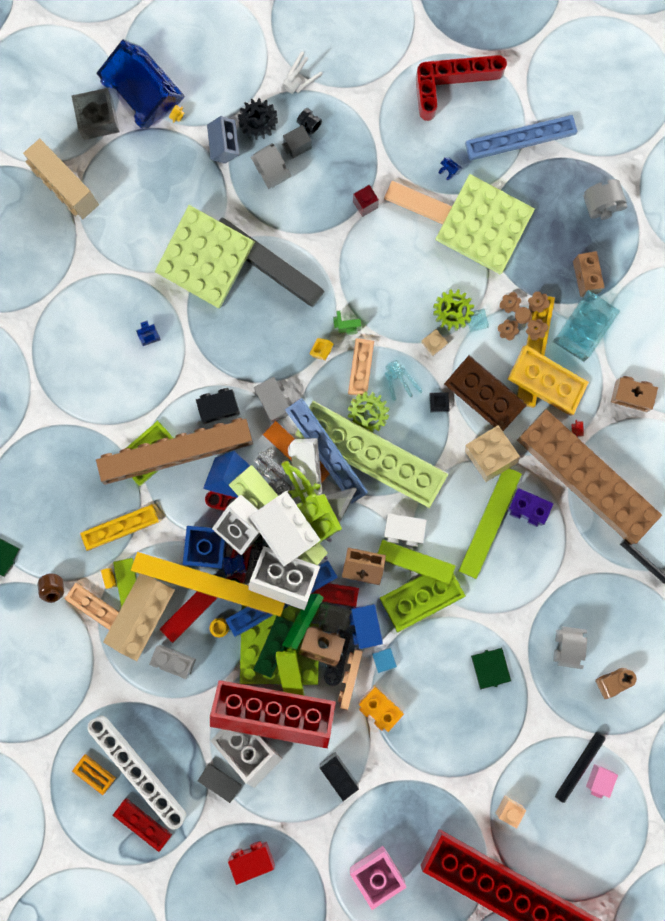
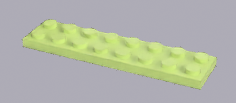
(380, 457)

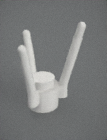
(292, 81)

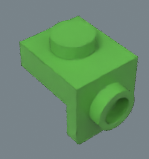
(348, 326)

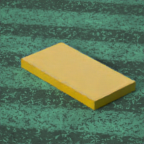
(548, 380)

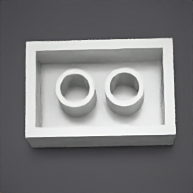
(286, 584)

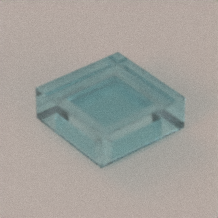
(478, 321)

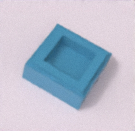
(384, 660)

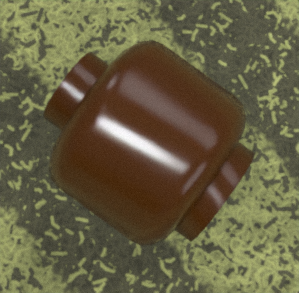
(50, 588)

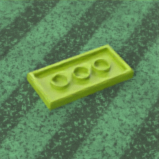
(419, 600)

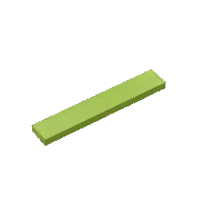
(489, 523)

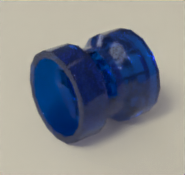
(234, 565)

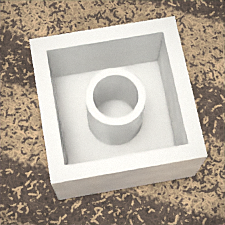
(236, 525)

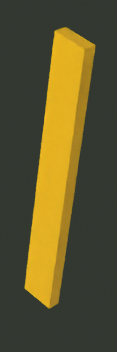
(205, 583)

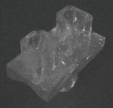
(268, 466)

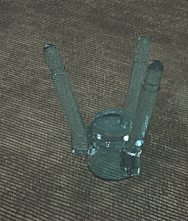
(397, 371)

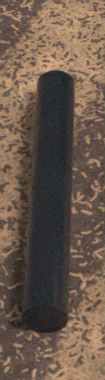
(643, 560)

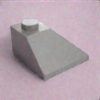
(340, 501)

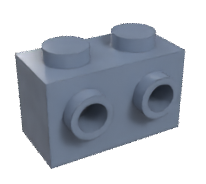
(223, 139)

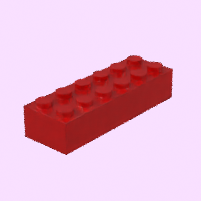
(272, 714)

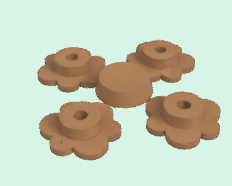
(523, 315)

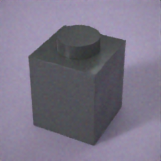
(296, 142)

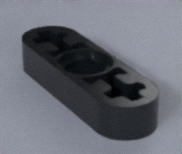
(338, 672)

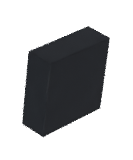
(439, 402)

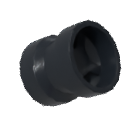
(309, 121)

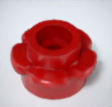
(578, 428)

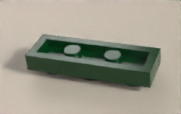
(267, 659)

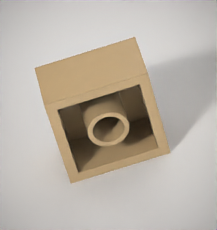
(492, 453)

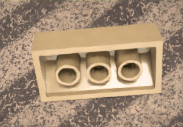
(138, 616)

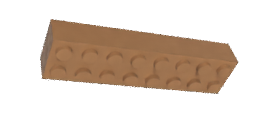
(589, 477)

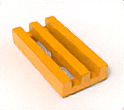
(99, 768)

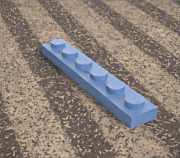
(521, 137)
(328, 452)

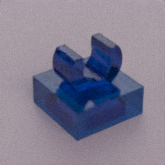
(451, 166)
(147, 333)

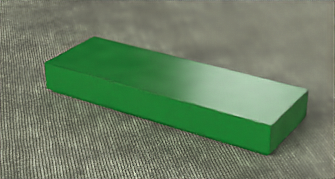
(302, 622)

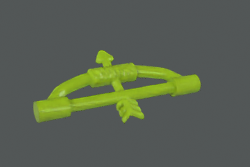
(305, 482)

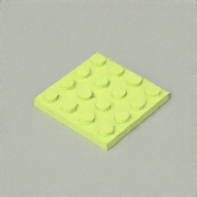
(485, 224)
(204, 256)

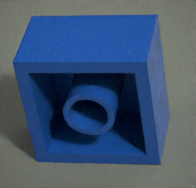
(204, 547)
(366, 626)

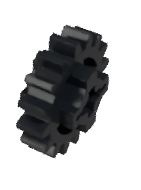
(257, 110)

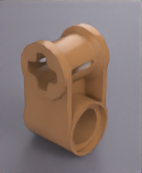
(612, 683)

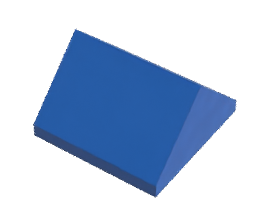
(223, 472)

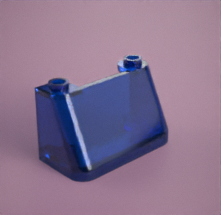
(140, 83)

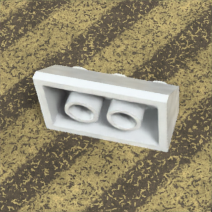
(284, 528)

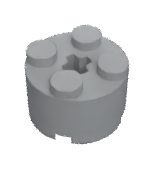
(271, 166)
(605, 199)
(571, 647)

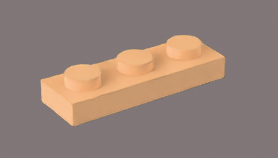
(349, 678)

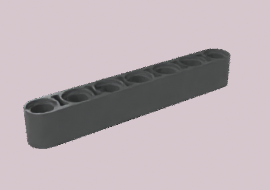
(281, 271)

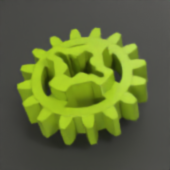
(457, 316)
(376, 414)

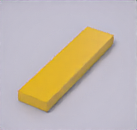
(119, 527)

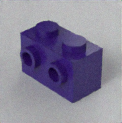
(529, 507)

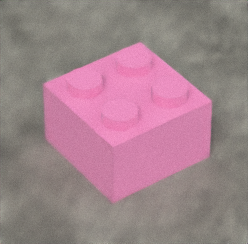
(377, 877)

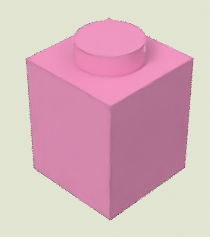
(601, 781)

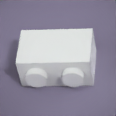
(404, 529)

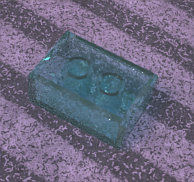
(586, 326)

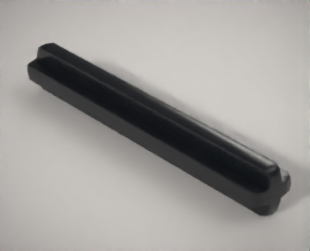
(580, 767)

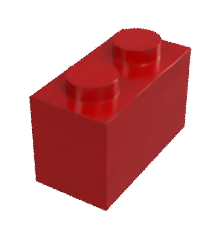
(251, 862)

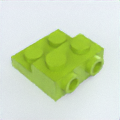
(320, 516)

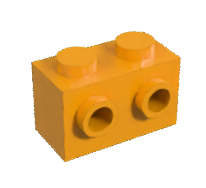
(380, 708)

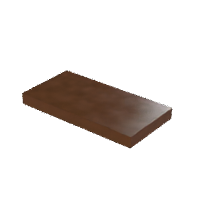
(485, 393)

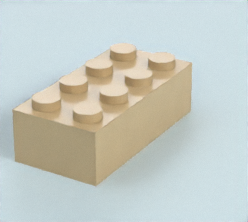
(60, 179)

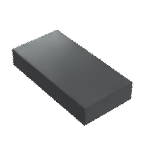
(219, 782)

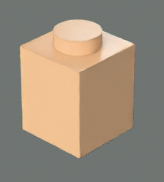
(510, 811)

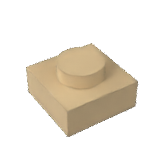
(434, 342)

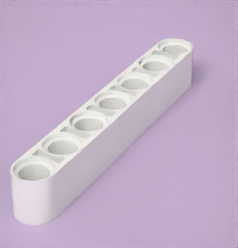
(138, 782)

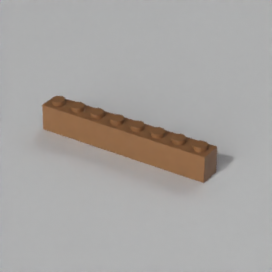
(174, 451)

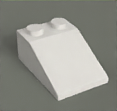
(247, 754)

